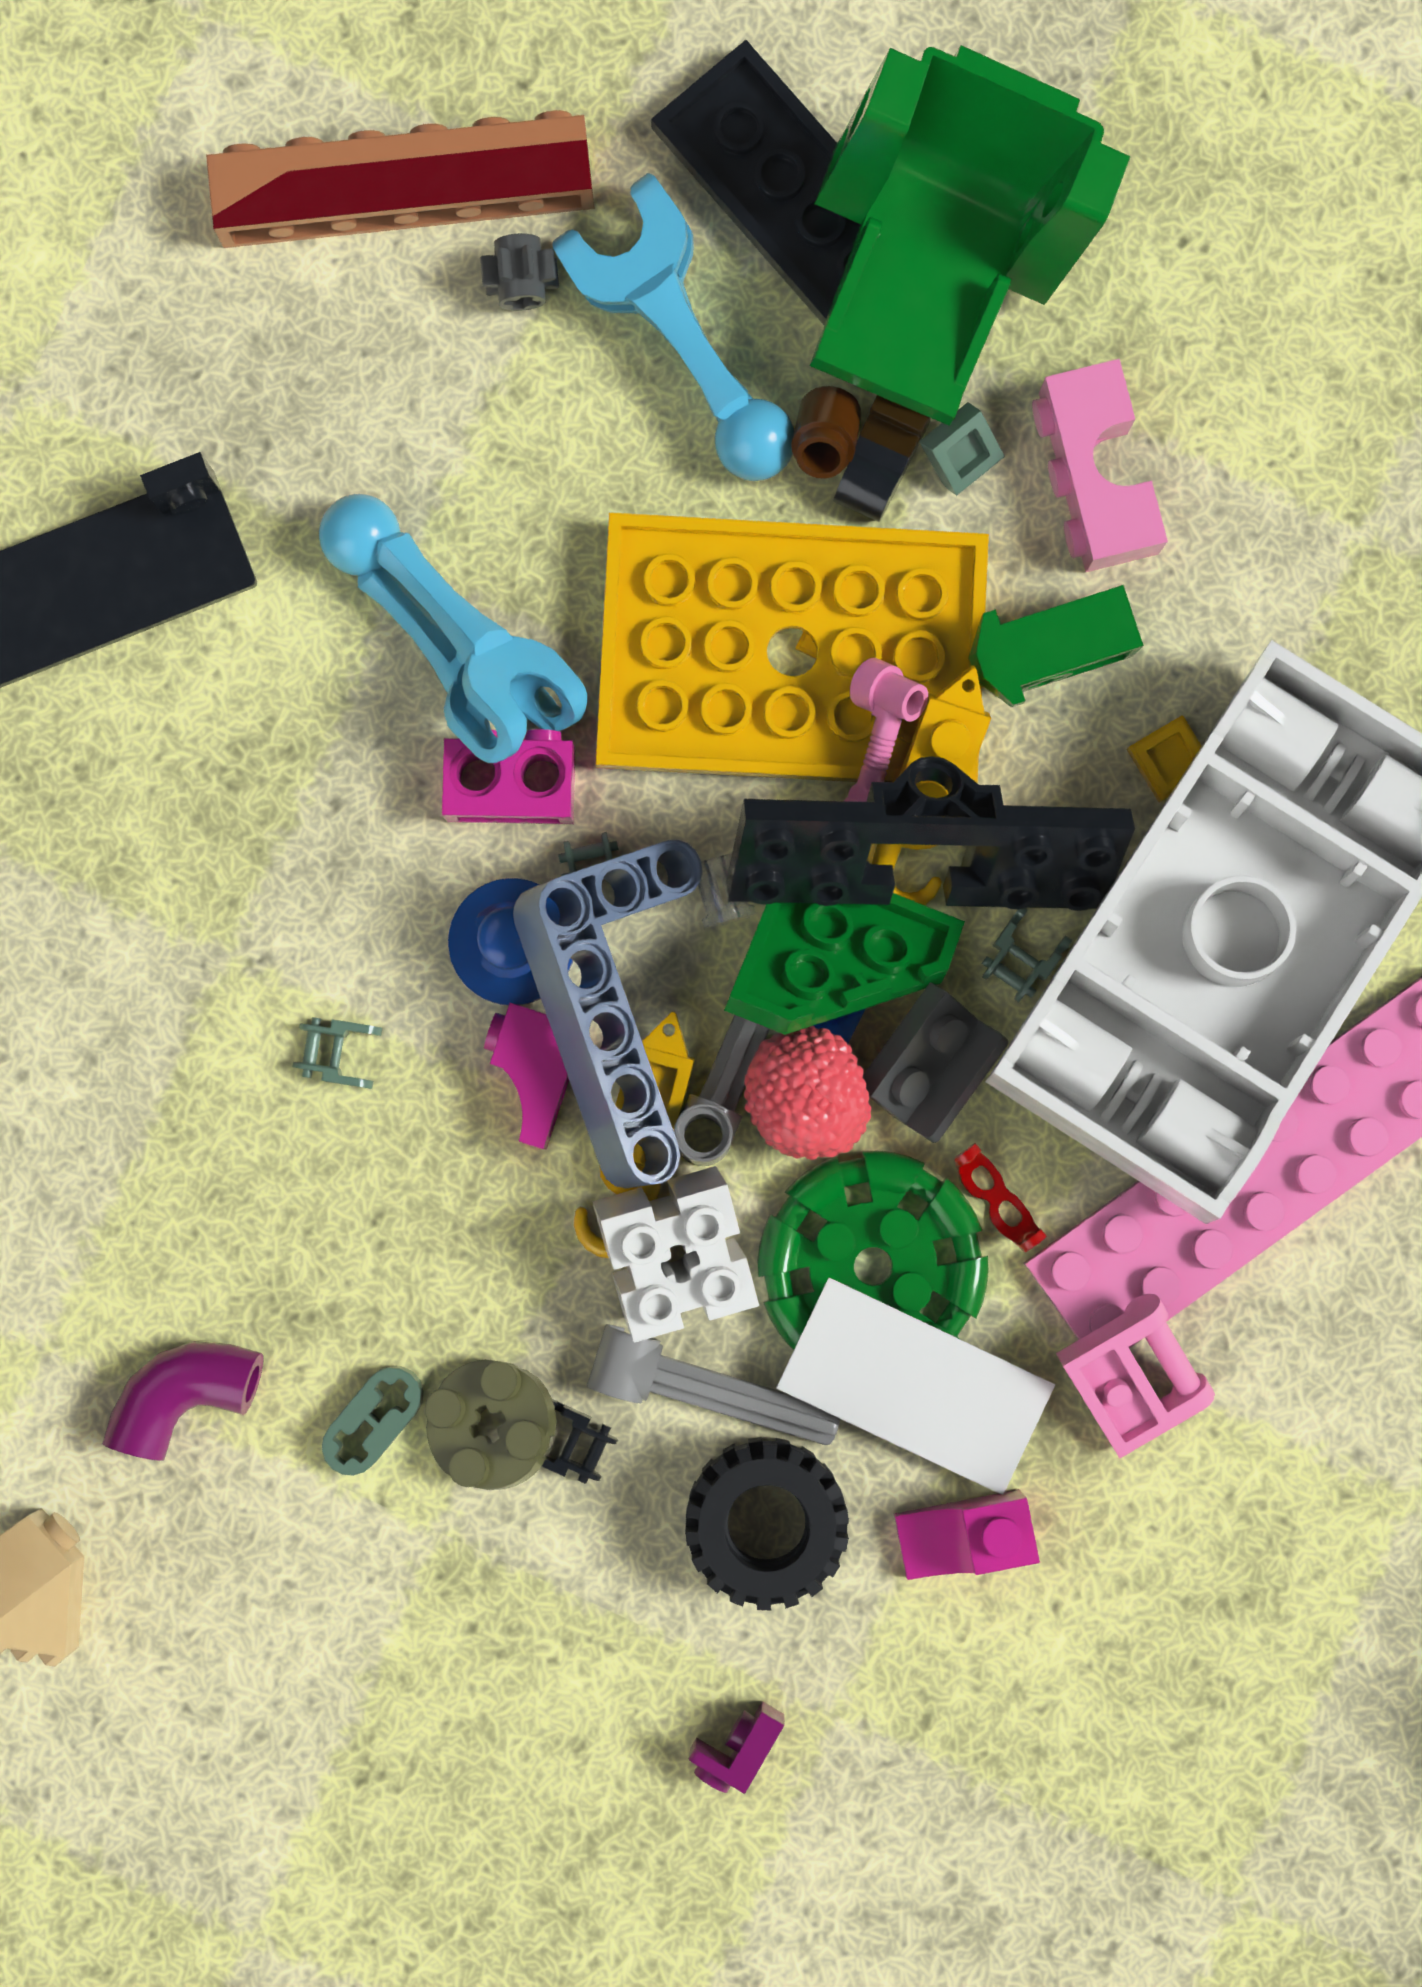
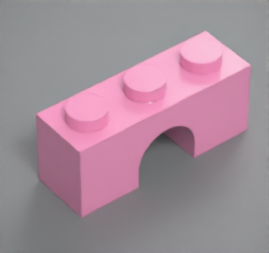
(1108, 520)

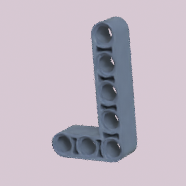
(605, 1002)

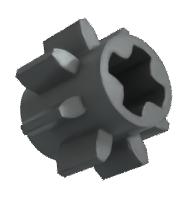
(519, 272)

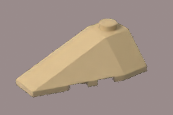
(40, 1588)

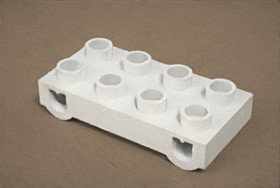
(1231, 939)

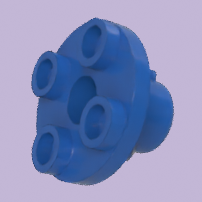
(488, 947)

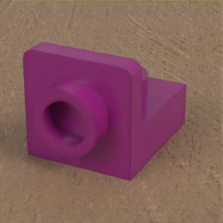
(751, 1741)

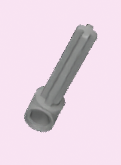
(722, 1091)
(636, 1369)

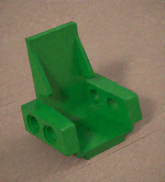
(960, 192)

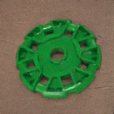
(877, 1225)

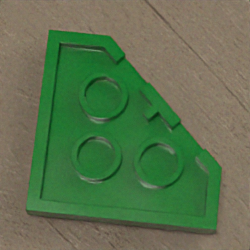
(839, 959)

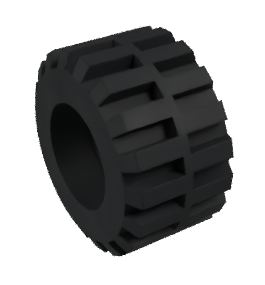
(776, 1579)

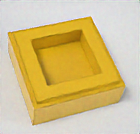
(1165, 756)

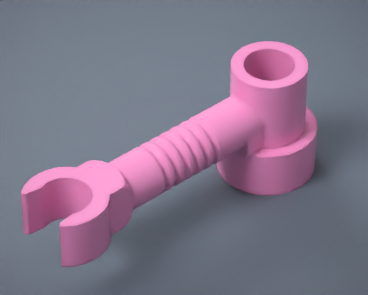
(890, 698)

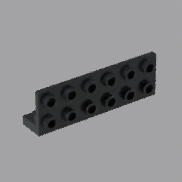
(120, 571)

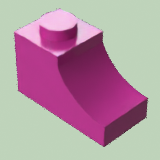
(530, 1056)
(968, 1536)

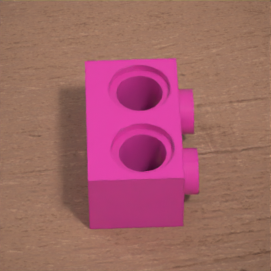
(507, 796)

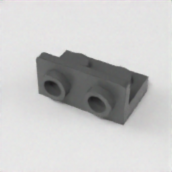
(933, 1063)

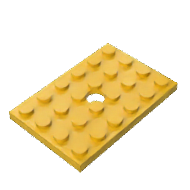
(705, 596)

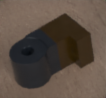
(881, 458)

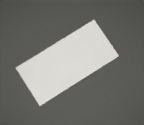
(915, 1386)

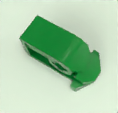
(1053, 644)

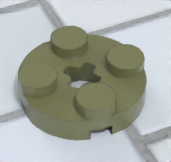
(524, 1437)

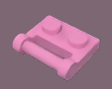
(1116, 1385)

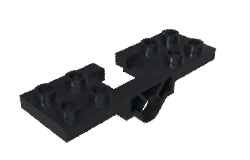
(1010, 861)

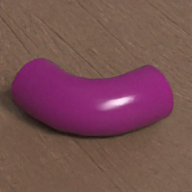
(174, 1383)

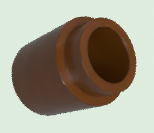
(826, 431)

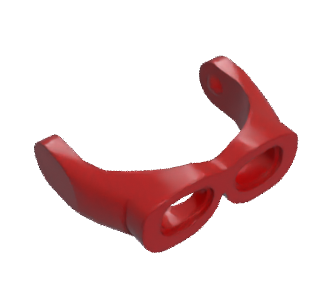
(1025, 1232)

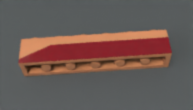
(400, 179)

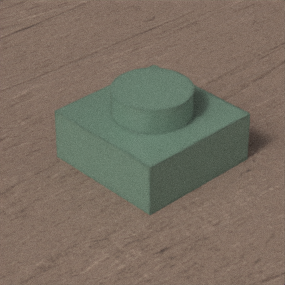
(963, 449)

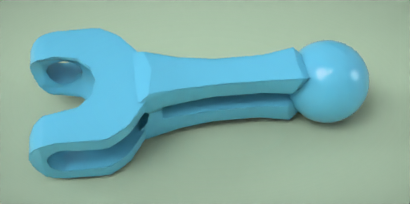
(648, 280)
(475, 659)

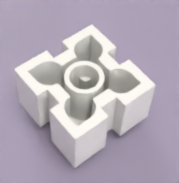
(640, 1236)

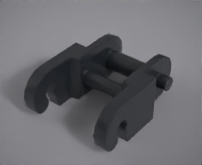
(580, 1424)

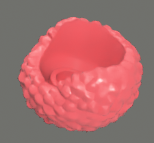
(807, 1094)

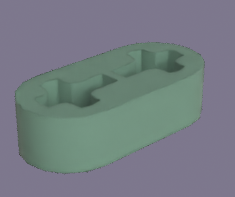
(361, 1410)

